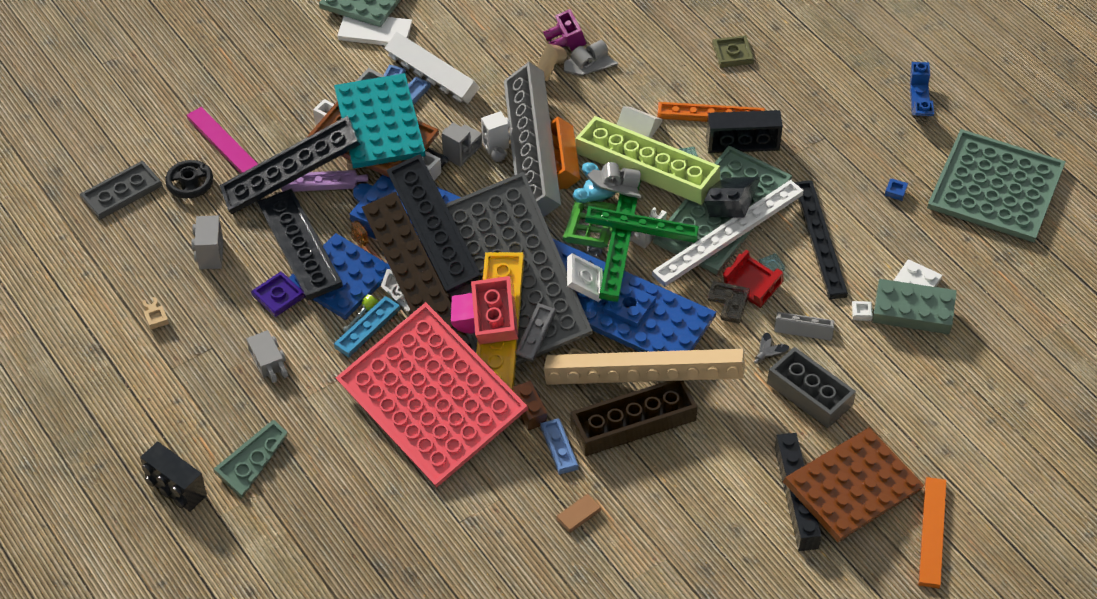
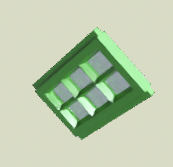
(585, 233)

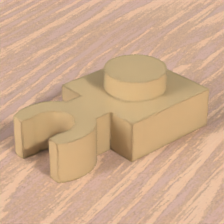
(154, 314)

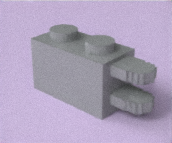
(266, 355)

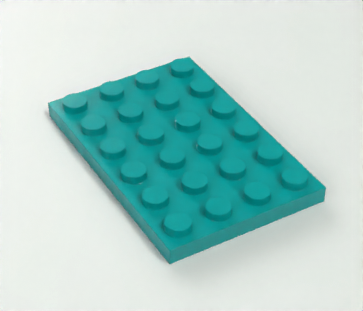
(382, 120)

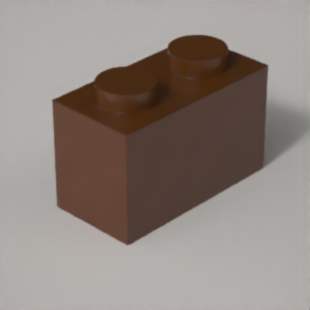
(536, 411)

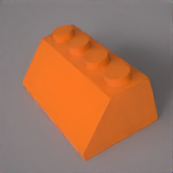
(565, 153)

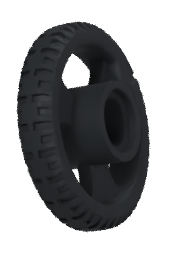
(189, 178)

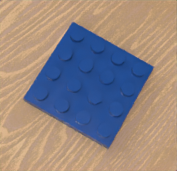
(358, 271)

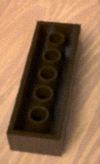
(633, 416)

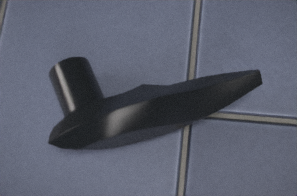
(443, 159)

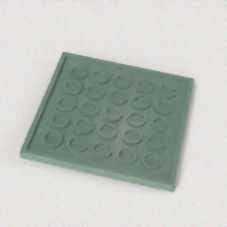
(996, 185)

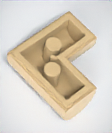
(551, 56)

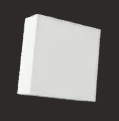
(862, 311)

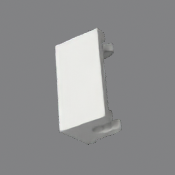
(644, 239)

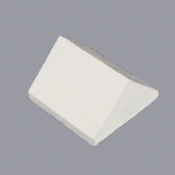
(639, 121)

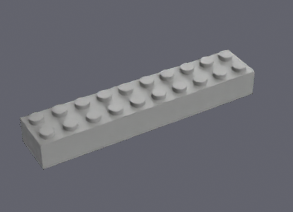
(532, 134)

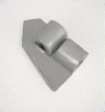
(589, 59)
(616, 180)

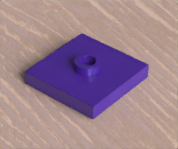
(278, 294)

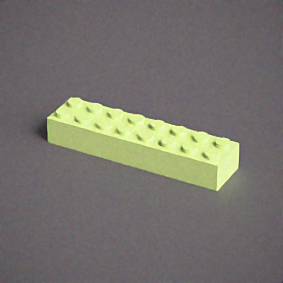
(657, 162)

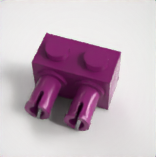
(569, 30)

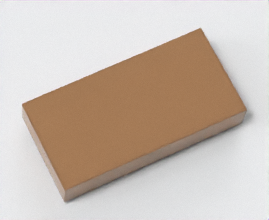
(578, 513)

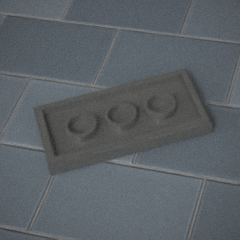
(121, 190)

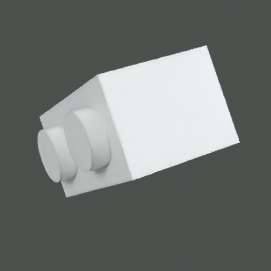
(495, 131)

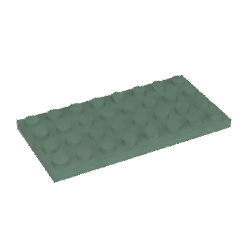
(732, 164)

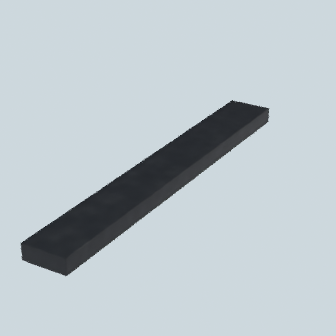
(821, 242)

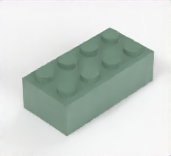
(914, 306)

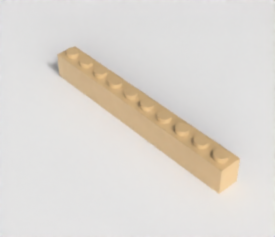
(645, 366)

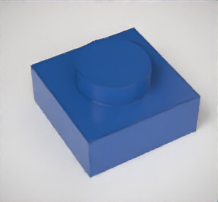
(896, 189)

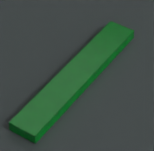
(642, 224)

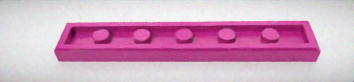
(221, 140)

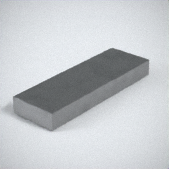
(535, 332)

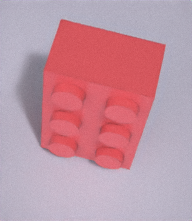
(494, 310)

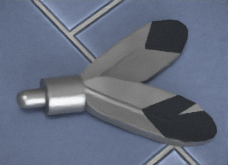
(766, 351)

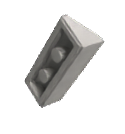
(804, 326)

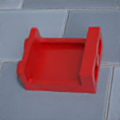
(753, 275)

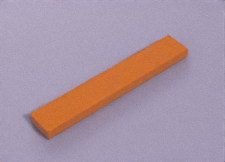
(695, 112)
(932, 533)

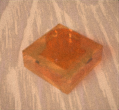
(359, 233)

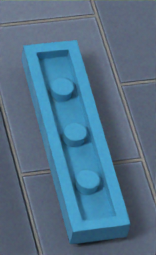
(367, 326)

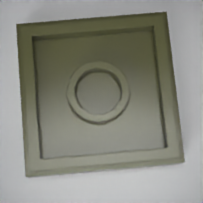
(733, 51)

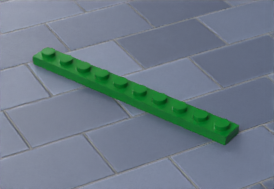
(617, 253)

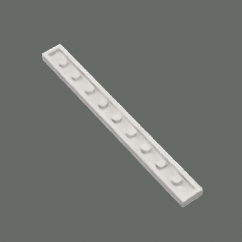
(727, 233)

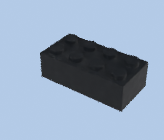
(744, 131)

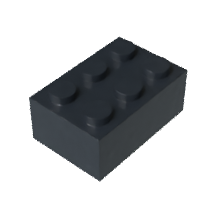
(173, 476)

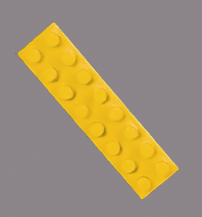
(502, 355)

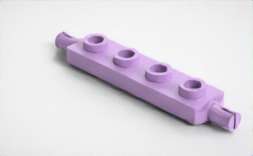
(326, 181)

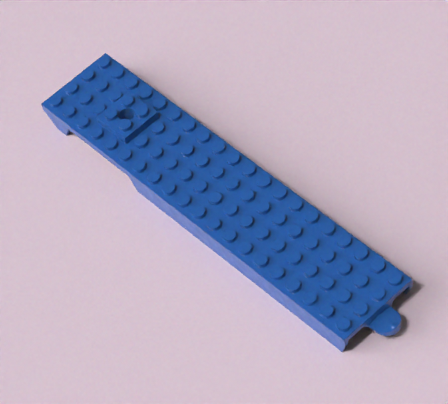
(651, 323)

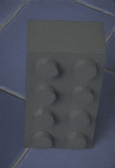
(811, 387)

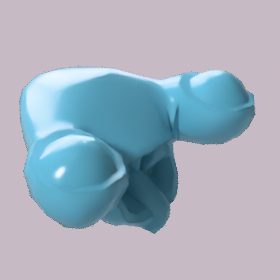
(590, 191)

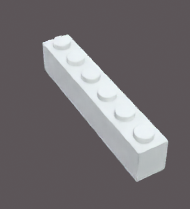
(432, 68)

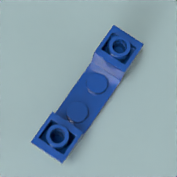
(919, 89)

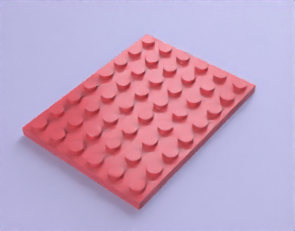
(431, 394)

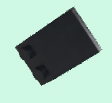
(731, 197)

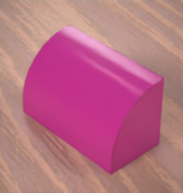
(462, 313)

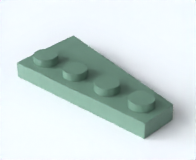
(249, 460)

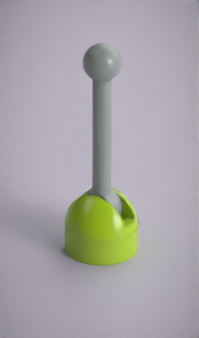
(367, 304)

